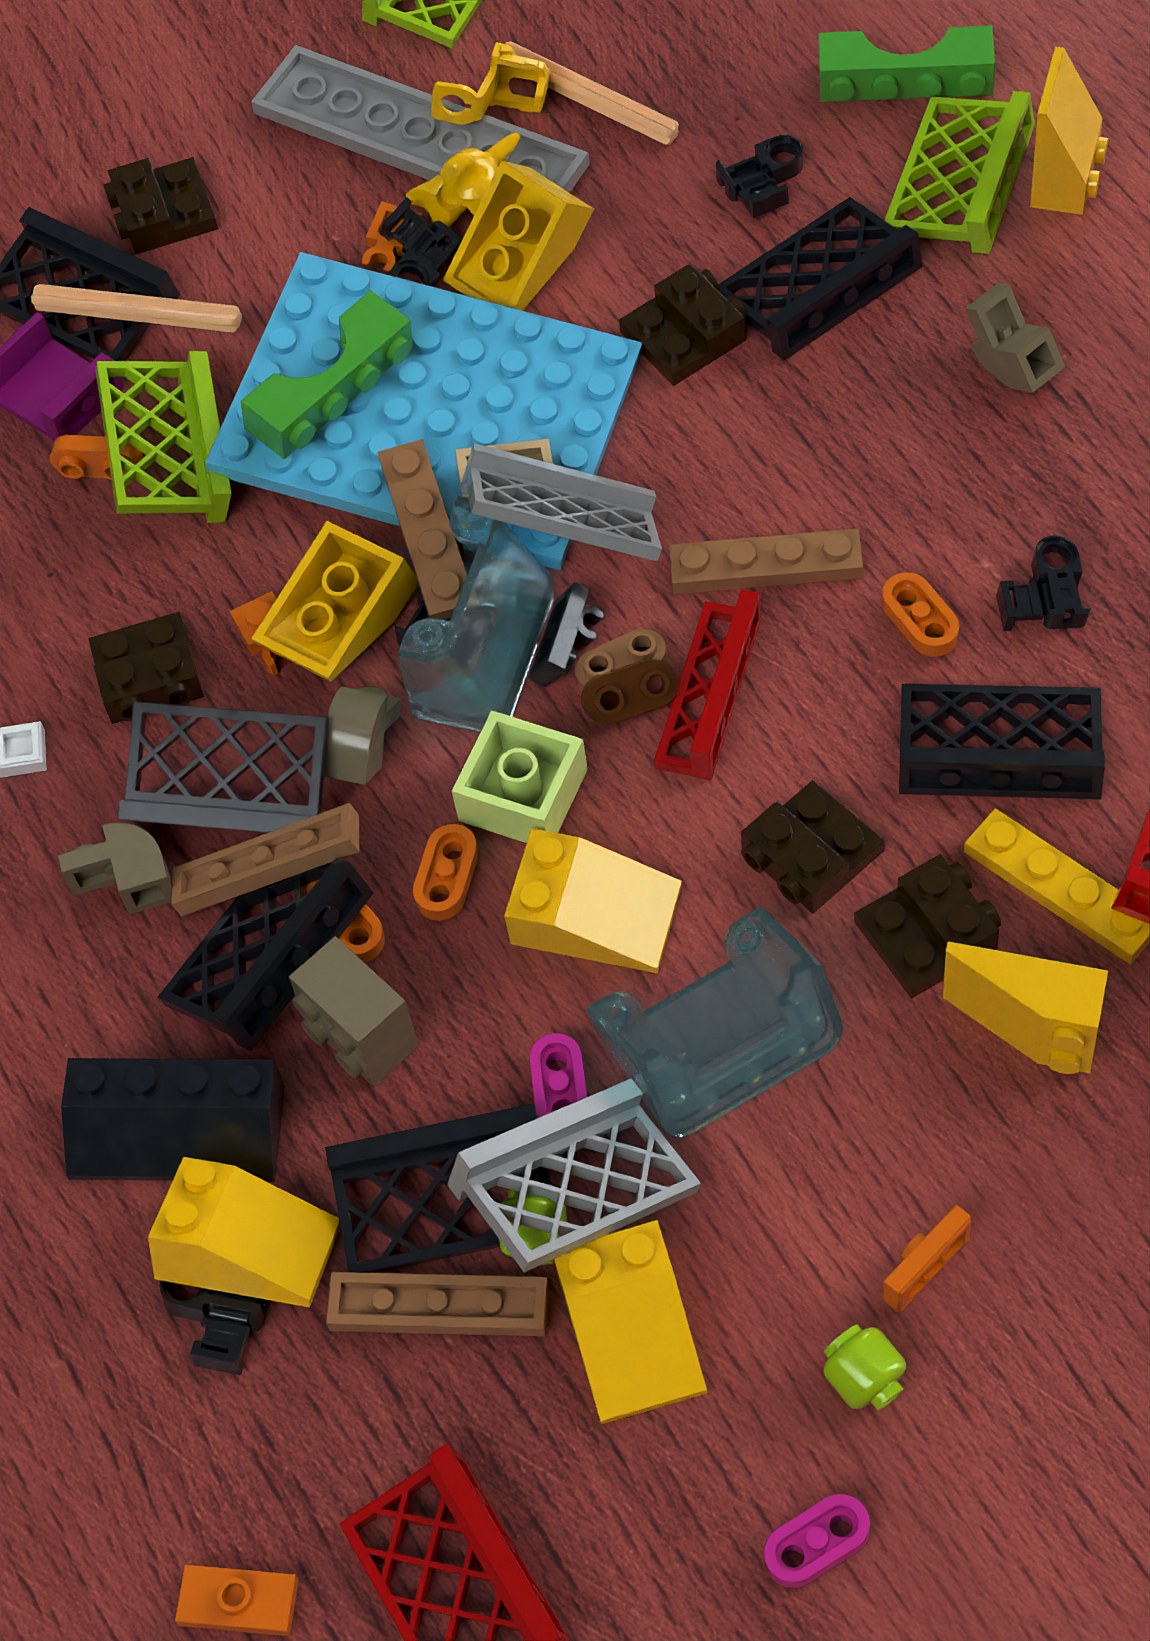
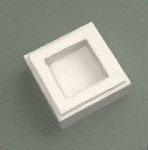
(22, 749)

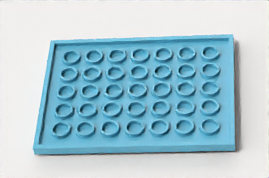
(469, 379)

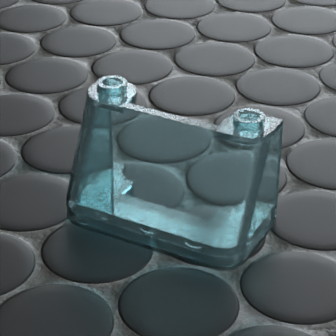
(483, 654)
(727, 1030)

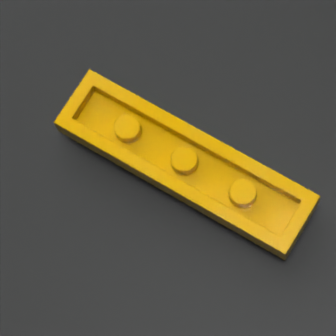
(1057, 884)

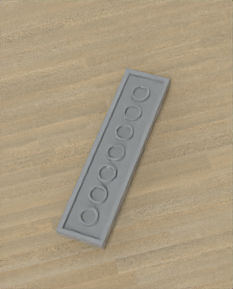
(395, 120)

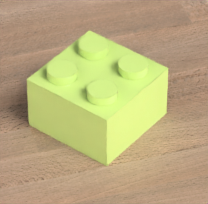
(519, 778)

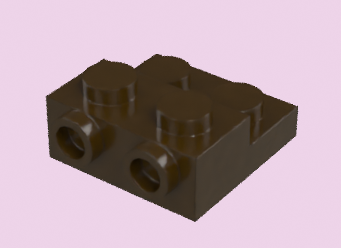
(159, 203)
(686, 324)
(145, 665)
(809, 846)
(920, 918)

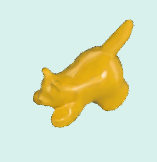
(461, 181)

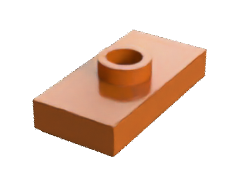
(926, 1257)
(237, 1600)

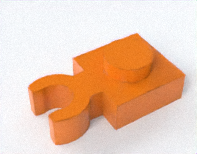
(381, 249)
(248, 619)

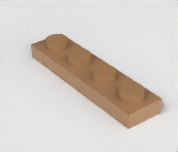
(424, 526)
(766, 561)
(265, 859)
(438, 1304)

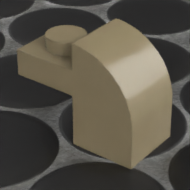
(1008, 347)
(357, 732)
(126, 858)

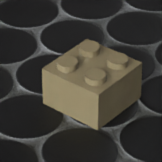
(353, 1012)

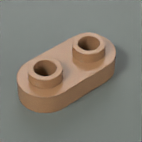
(618, 654)

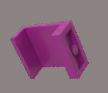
(48, 382)

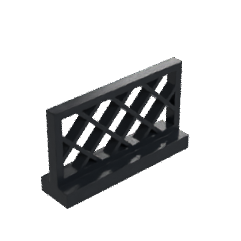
(88, 255)
(836, 292)
(1001, 768)
(213, 811)
(263, 992)
(408, 1151)

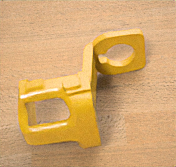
(495, 88)

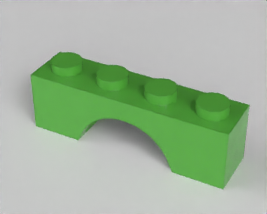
(860, 71)
(290, 410)

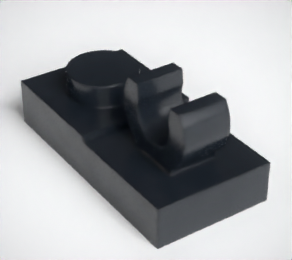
(563, 628)

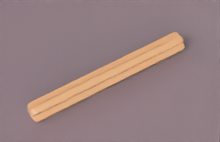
(605, 100)
(136, 308)

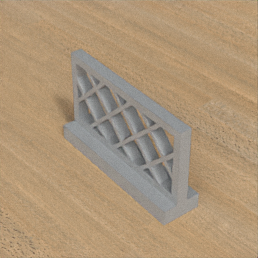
(561, 501)
(544, 1144)

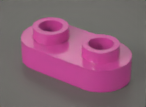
(556, 1088)
(813, 1539)

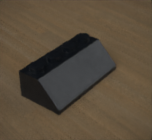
(150, 1113)

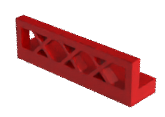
(719, 691)

